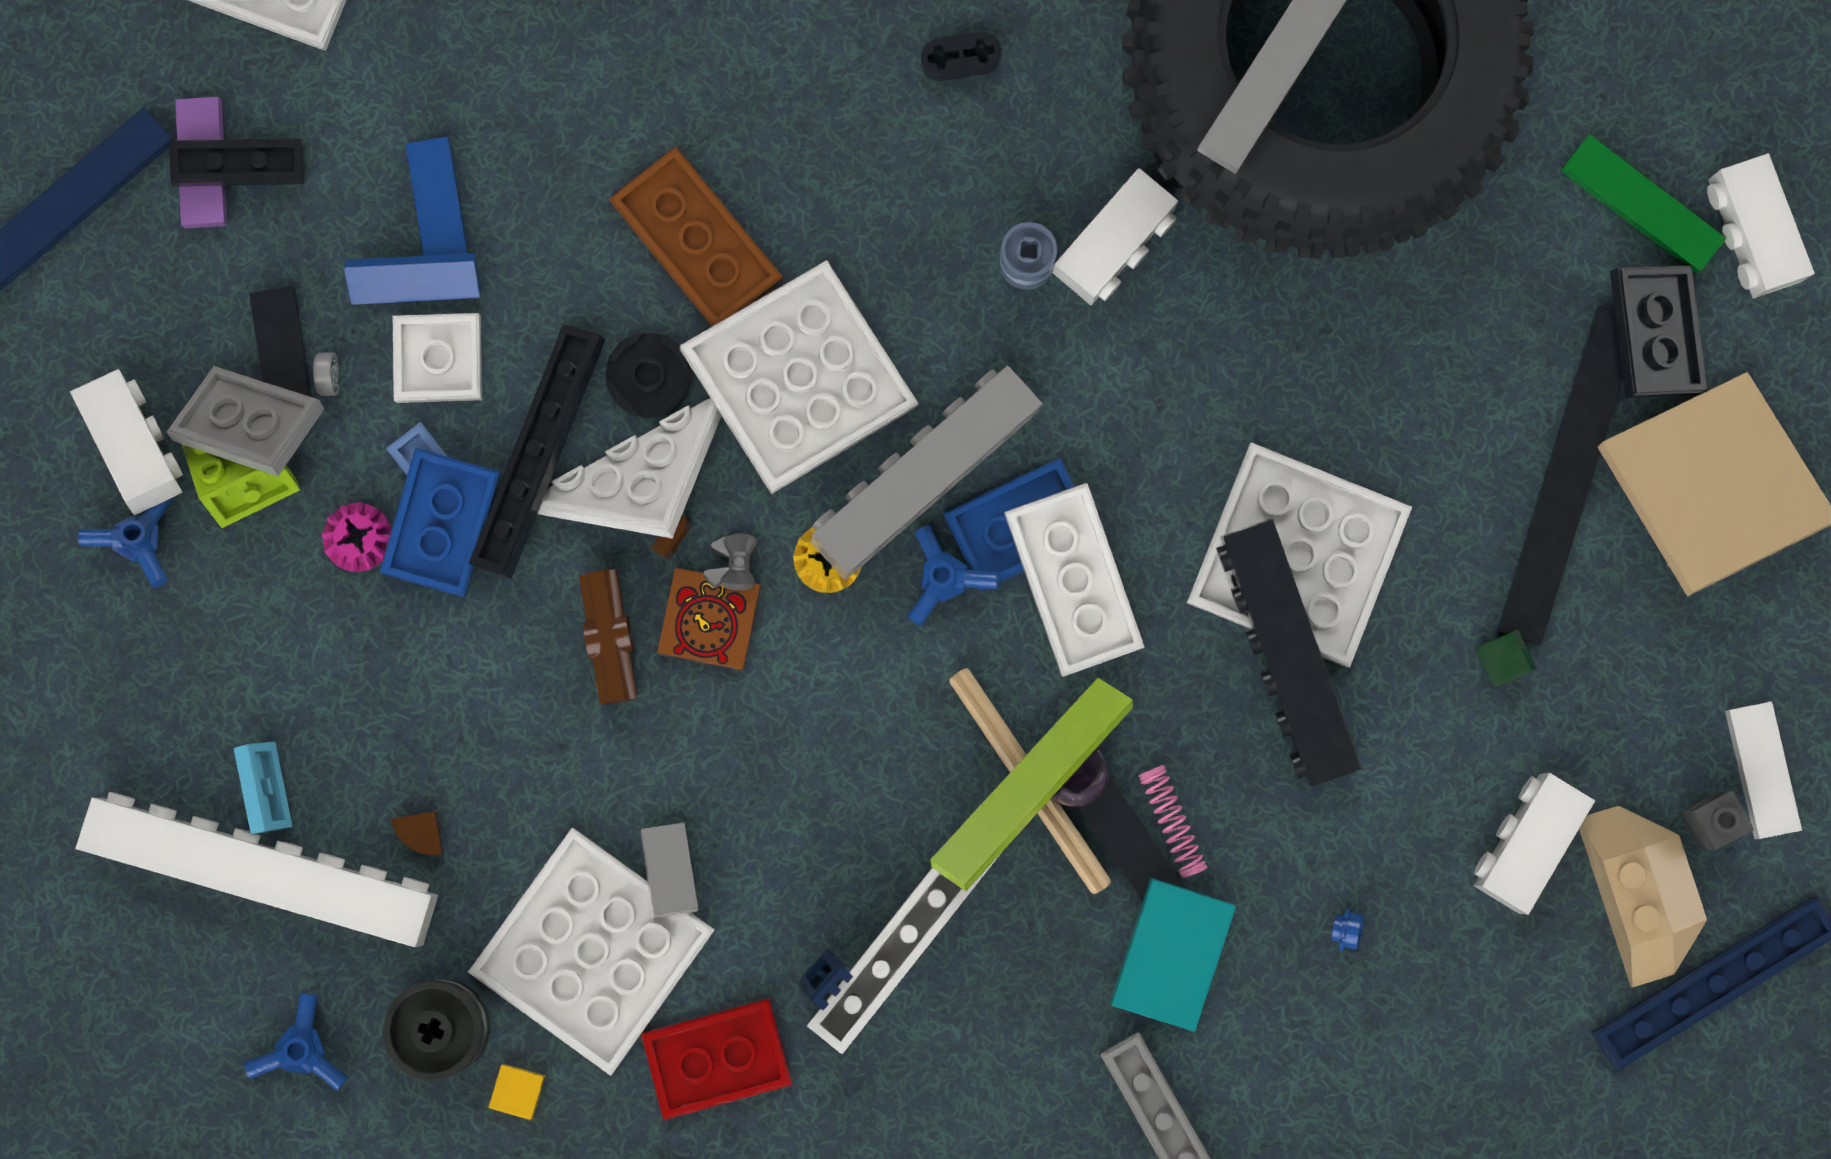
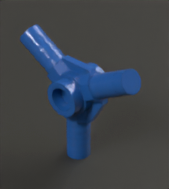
(134, 539)
(944, 577)
(299, 1049)

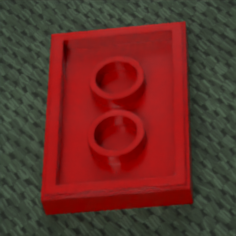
(716, 1059)

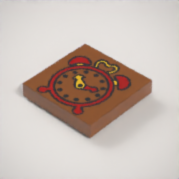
(708, 621)

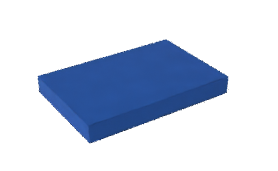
(439, 522)
(982, 525)

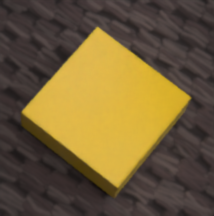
(517, 1091)

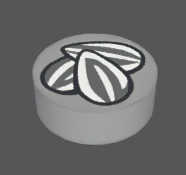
(326, 374)

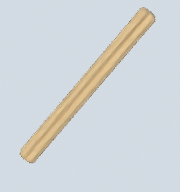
(1011, 755)

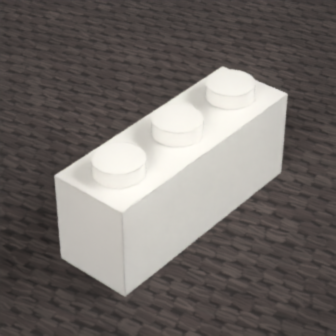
(1759, 226)
(1116, 238)
(128, 441)
(1532, 842)

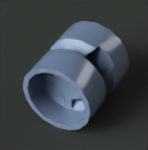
(1027, 255)

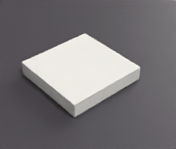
(437, 357)

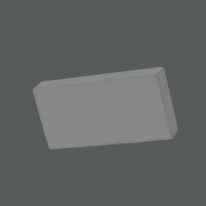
(669, 870)

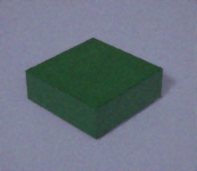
(1506, 658)

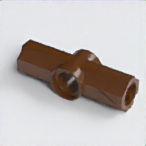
(608, 636)

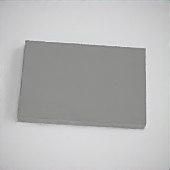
(245, 420)

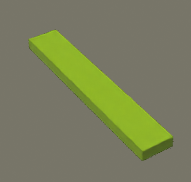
(1031, 784)

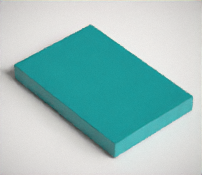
(1172, 954)

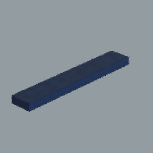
(79, 193)
(1714, 983)

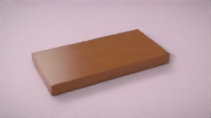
(695, 238)

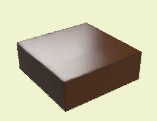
(667, 546)

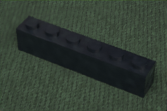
(1289, 652)

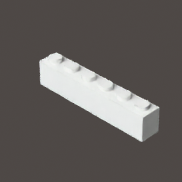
(889, 959)

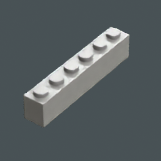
(925, 472)

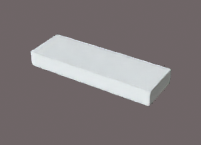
(1763, 770)

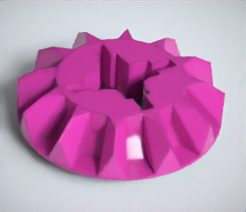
(375, 542)

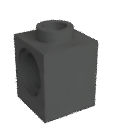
(1716, 820)

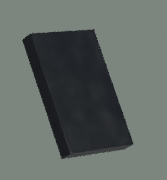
(1658, 331)

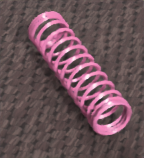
(1197, 866)

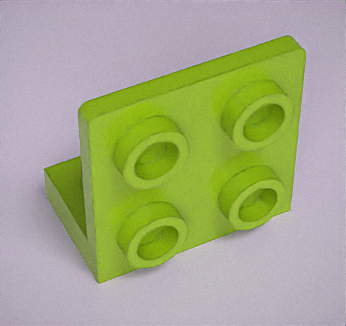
(233, 489)

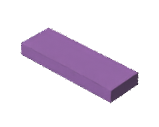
(201, 121)

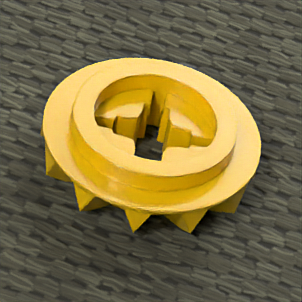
(812, 571)

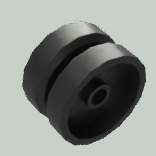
(410, 1034)

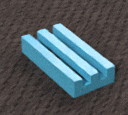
(263, 787)

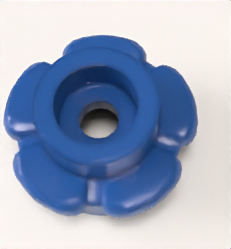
(1348, 930)

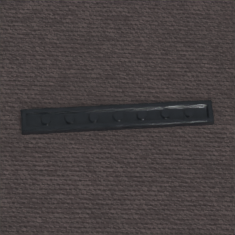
(1565, 483)

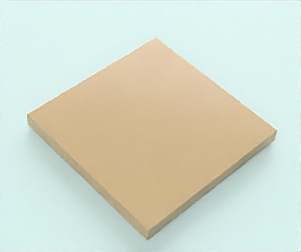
(1717, 483)

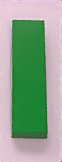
(1643, 204)

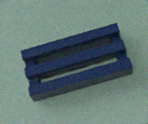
(829, 981)

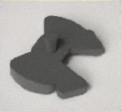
(738, 550)

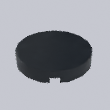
(650, 389)

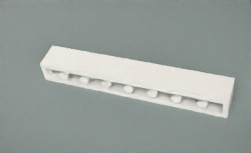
(258, 871)

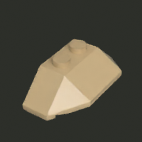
(1644, 891)

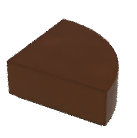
(420, 832)

